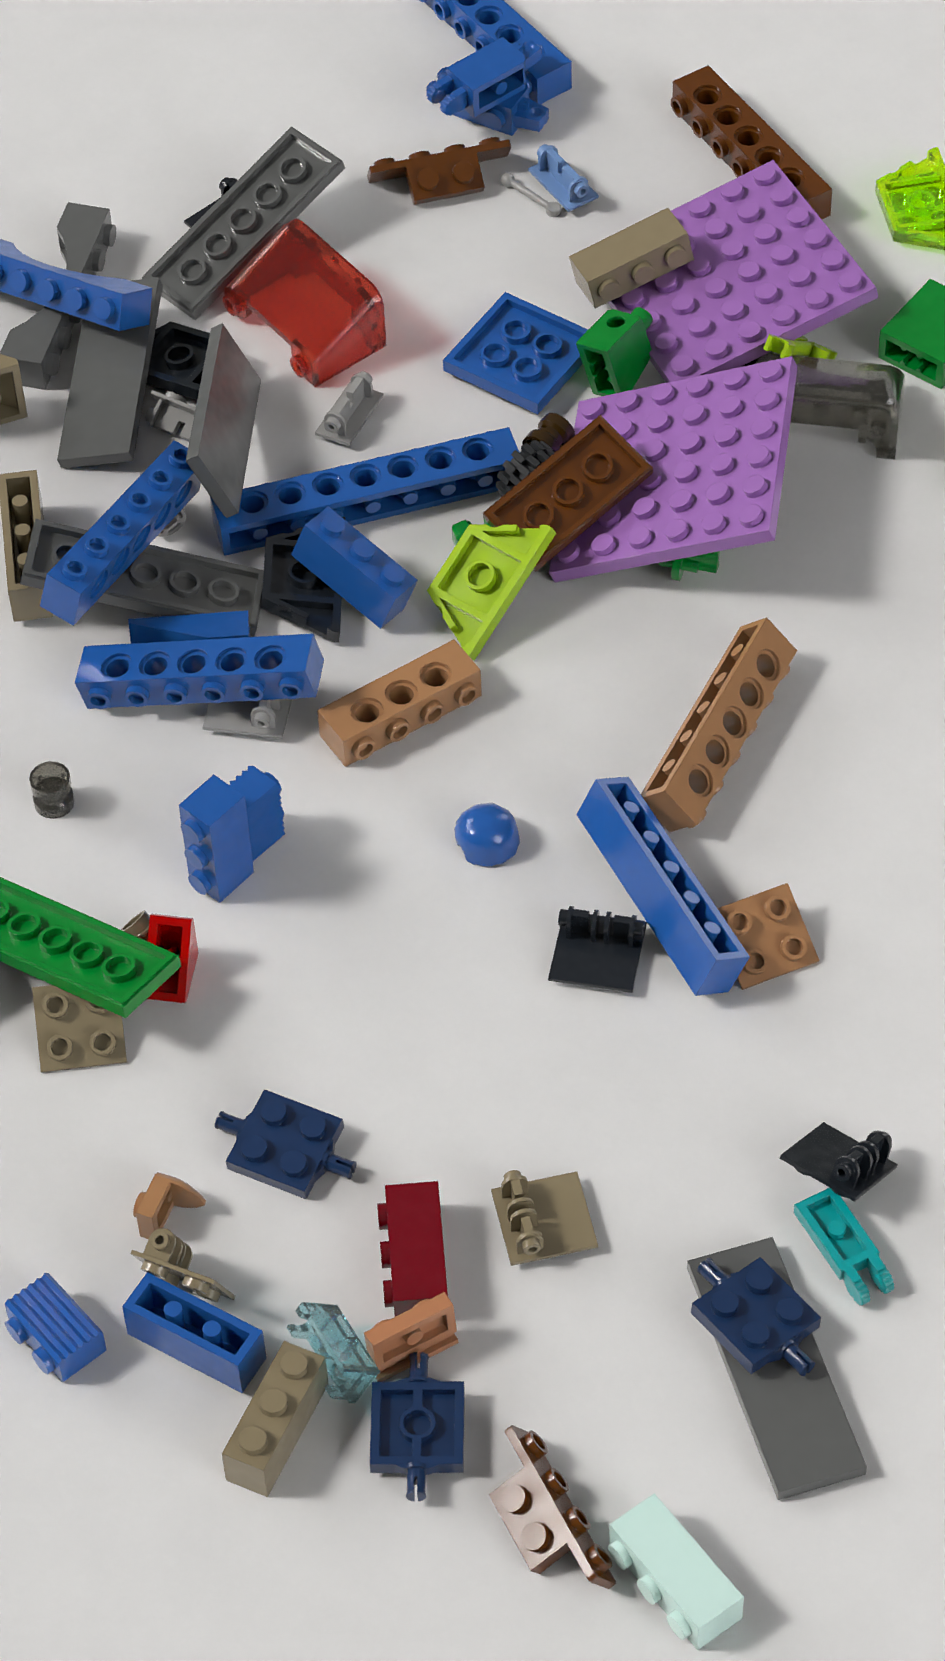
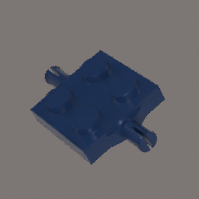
(285, 1144)
(756, 1316)
(417, 1426)

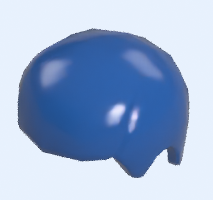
(487, 834)

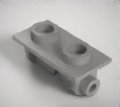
(350, 410)
(171, 413)

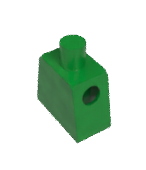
(616, 350)

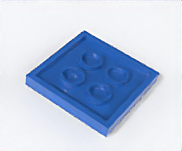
(518, 353)

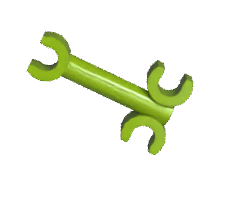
(797, 347)

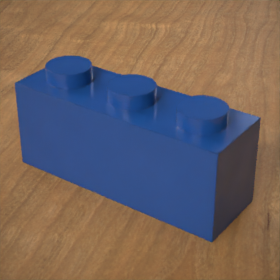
(354, 567)
(216, 838)
(194, 1332)

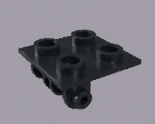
(597, 949)
(841, 1161)

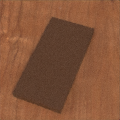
(573, 486)

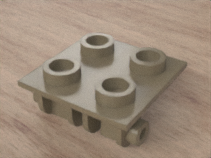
(75, 1031)
(543, 1217)
(169, 1260)

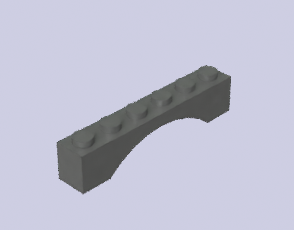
(39, 342)

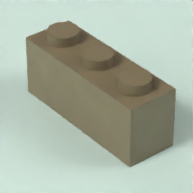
(631, 257)
(275, 1418)

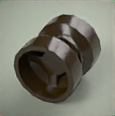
(552, 430)

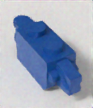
(485, 77)
(508, 115)

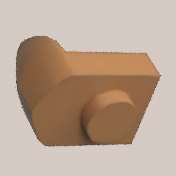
(156, 1204)

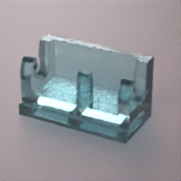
(345, 1354)

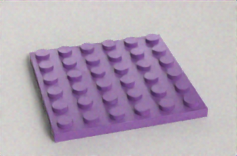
(756, 271)
(714, 462)

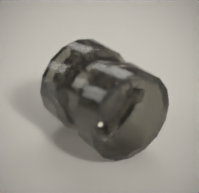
(51, 789)

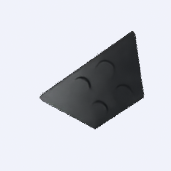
(178, 359)
(296, 592)

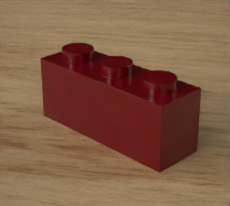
(413, 1246)

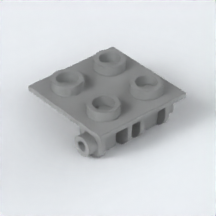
(253, 718)

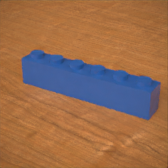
(662, 886)

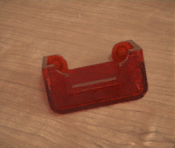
(311, 301)

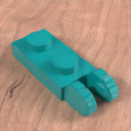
(843, 1243)

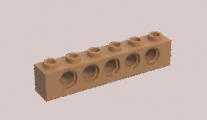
(718, 725)

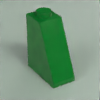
(917, 336)

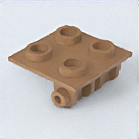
(771, 935)

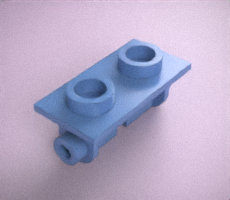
(561, 179)

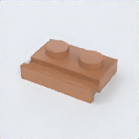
(424, 1328)

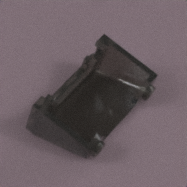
(849, 397)

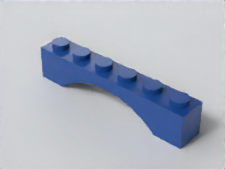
(95, 298)

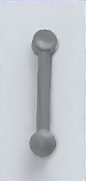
(553, 209)

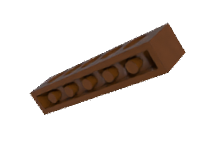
(742, 135)

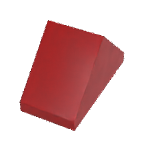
(177, 936)

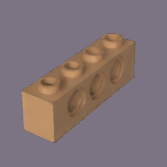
(399, 703)

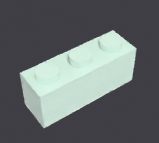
(675, 1572)

